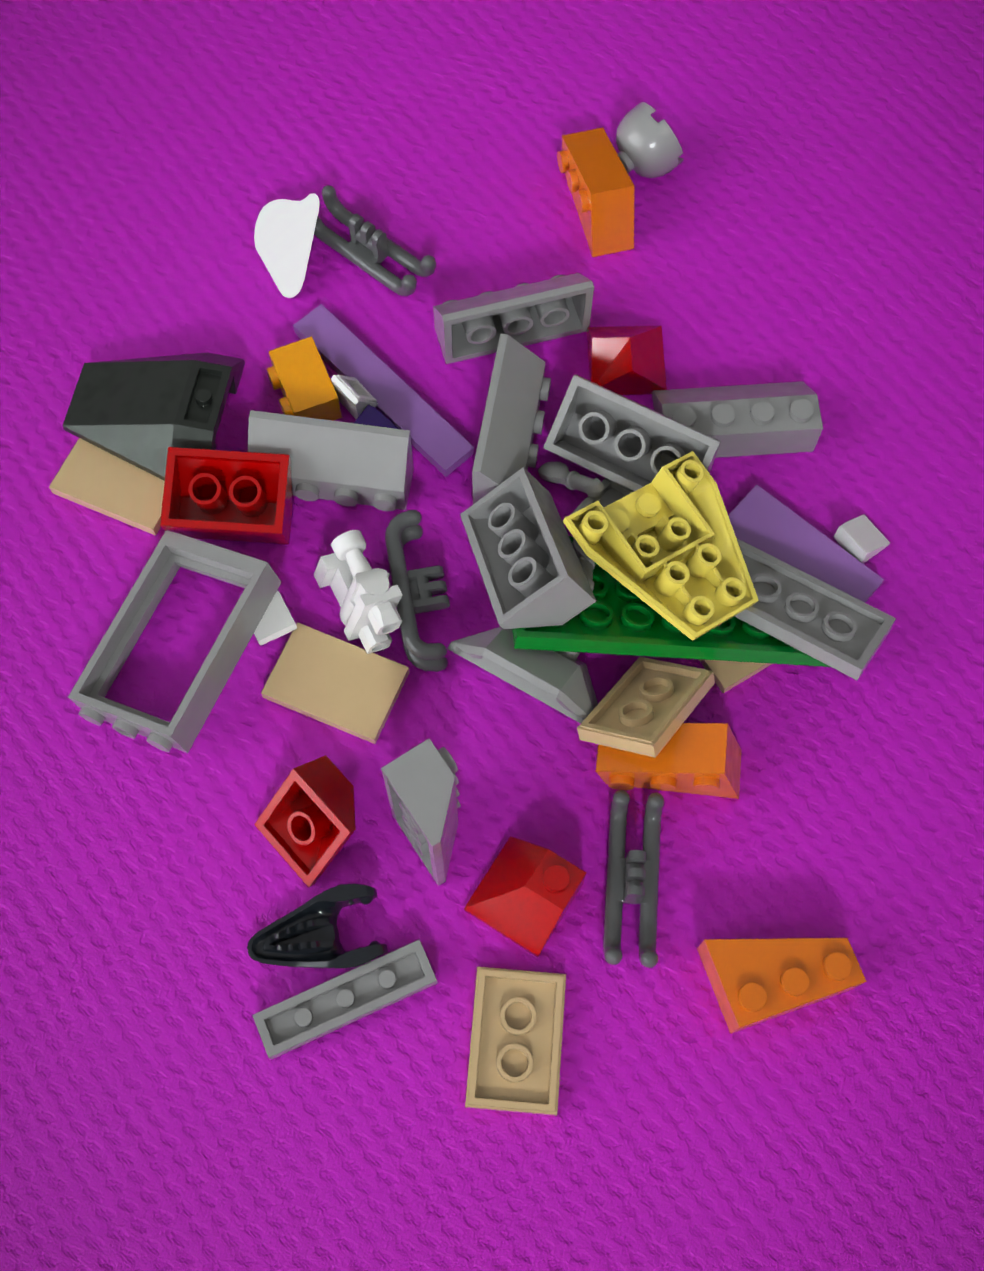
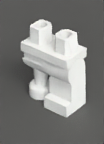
(362, 592)

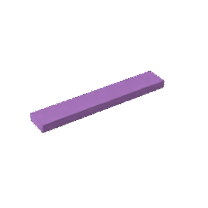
(395, 399)

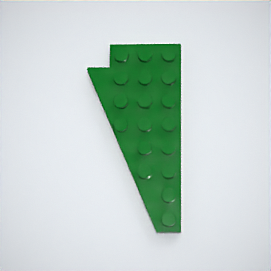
(628, 626)

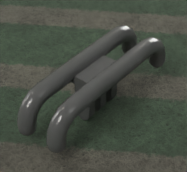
(371, 247)
(415, 591)
(632, 879)

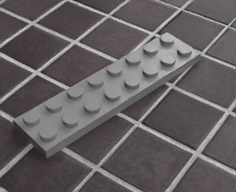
(800, 607)

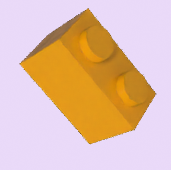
(303, 381)

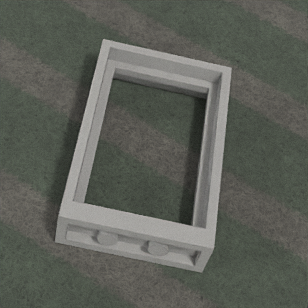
(109, 657)

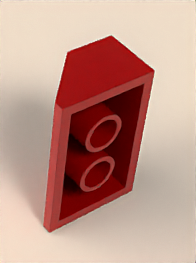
(228, 495)

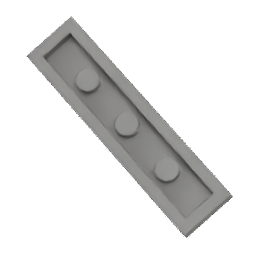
(344, 999)

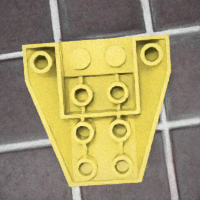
(671, 547)

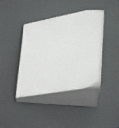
(352, 394)
(860, 538)
(275, 621)

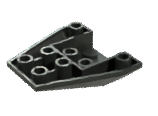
(152, 404)

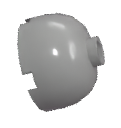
(646, 144)

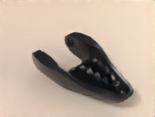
(311, 933)

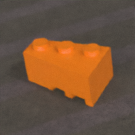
(599, 190)
(694, 761)
(776, 976)

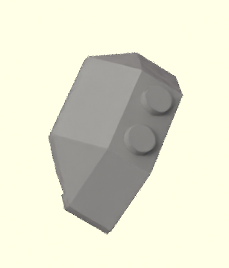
(546, 675)

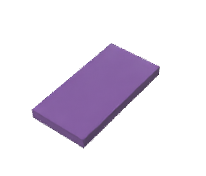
(788, 537)

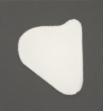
(285, 240)

